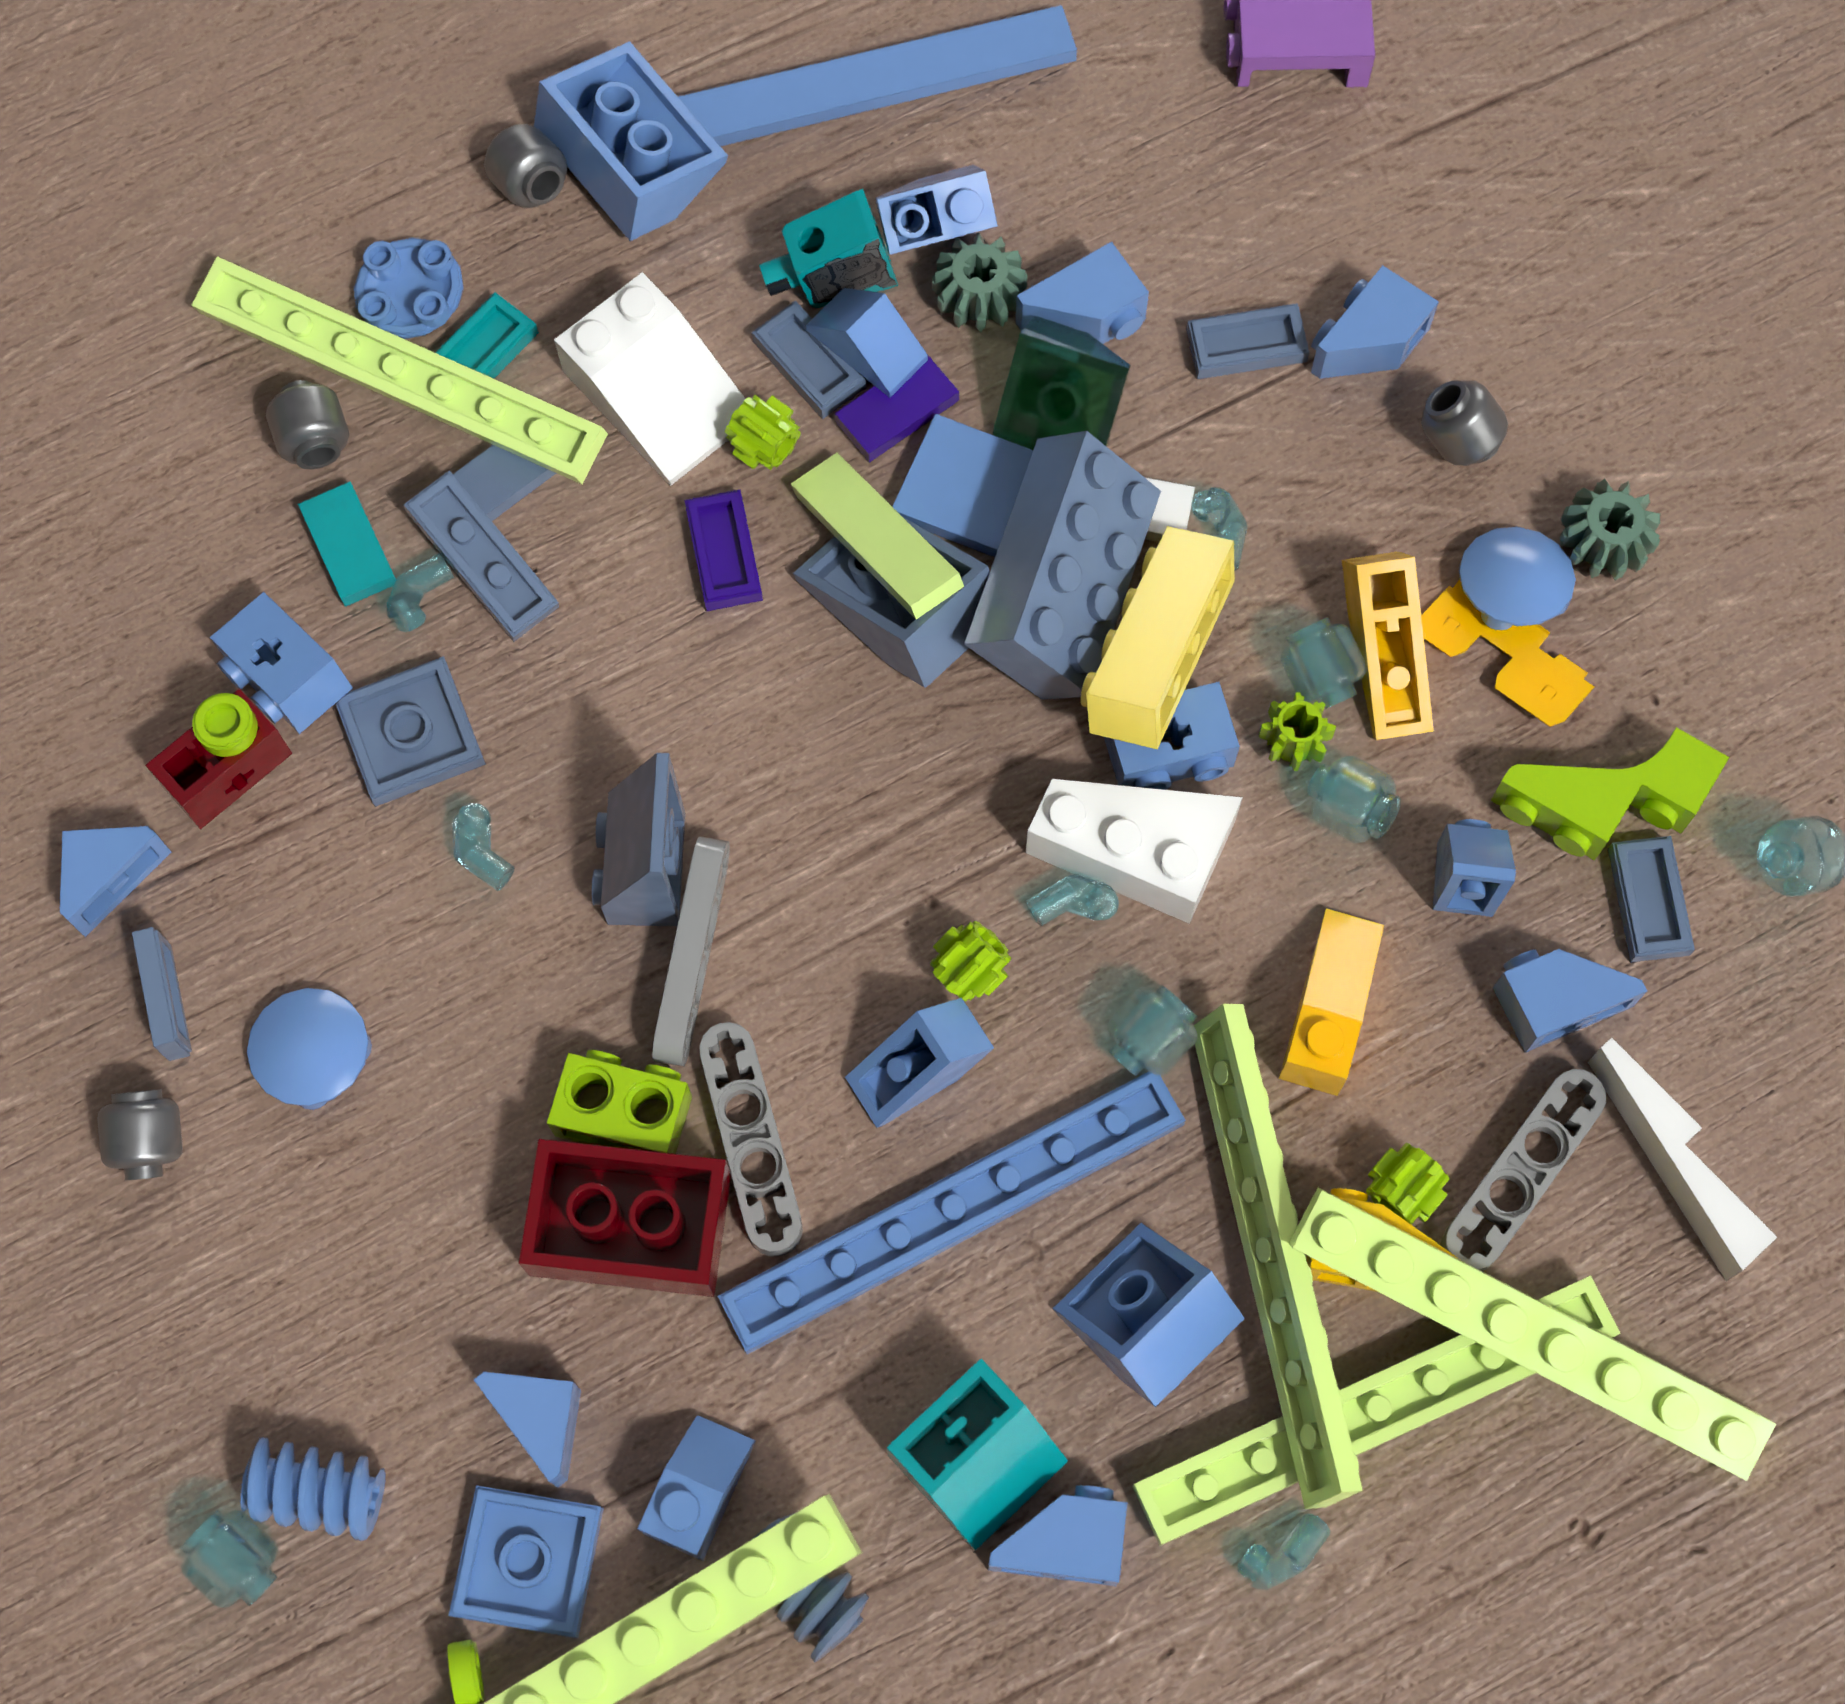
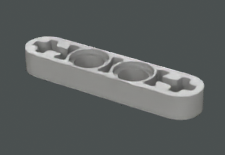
(691, 951)
(750, 1138)
(1528, 1174)

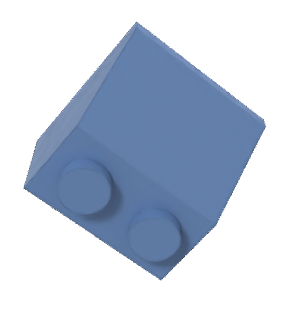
(1150, 1313)

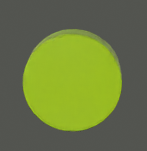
(225, 724)
(465, 1672)

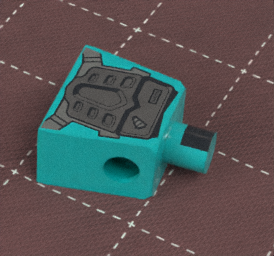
(832, 251)

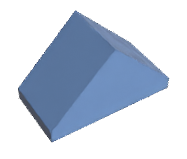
(870, 338)
(103, 869)
(540, 1416)

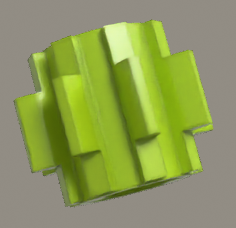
(762, 432)
(1310, 724)
(970, 961)
(1408, 1183)

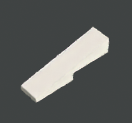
(1662, 1129)

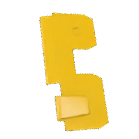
(1532, 678)

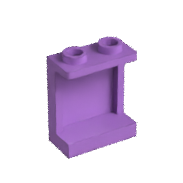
(1301, 37)

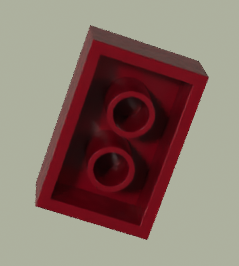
(625, 1217)

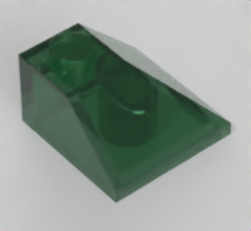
(1060, 385)

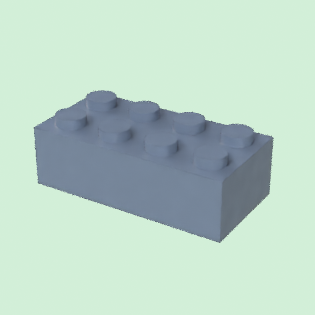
(1063, 565)

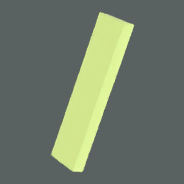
(877, 535)

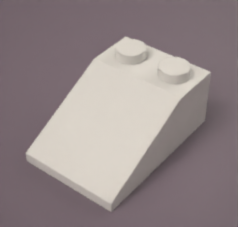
(651, 377)

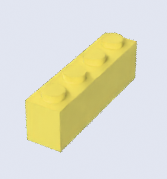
(1159, 637)

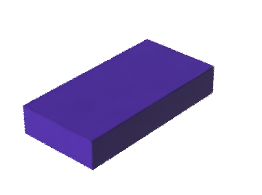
(880, 422)
(723, 550)

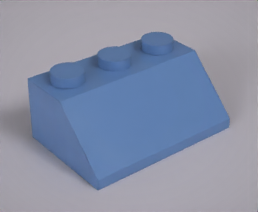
(628, 138)

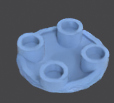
(408, 286)
(1516, 577)
(308, 1047)

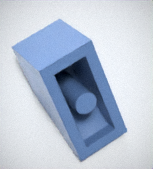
(1090, 295)
(1472, 868)
(1561, 995)
(919, 1060)
(696, 1487)
(1069, 1540)

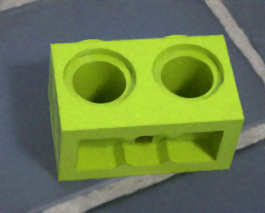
(615, 1120)

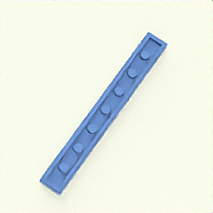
(884, 76)
(950, 1211)

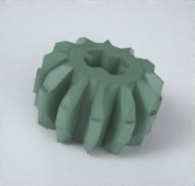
(979, 282)
(1618, 510)

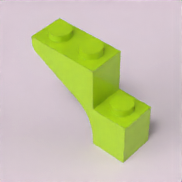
(1587, 804)

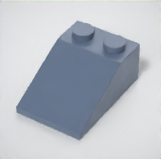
(911, 646)
(642, 848)

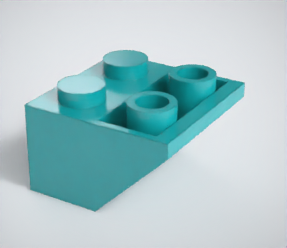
(977, 1454)

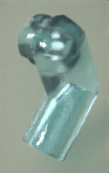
(1226, 517)
(410, 589)
(473, 846)
(1077, 896)
(1290, 1559)

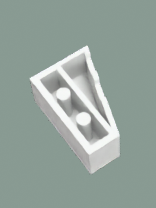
(1135, 839)

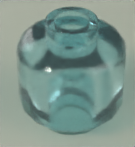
(1323, 662)
(1354, 799)
(1802, 856)
(1152, 1031)
(229, 1559)

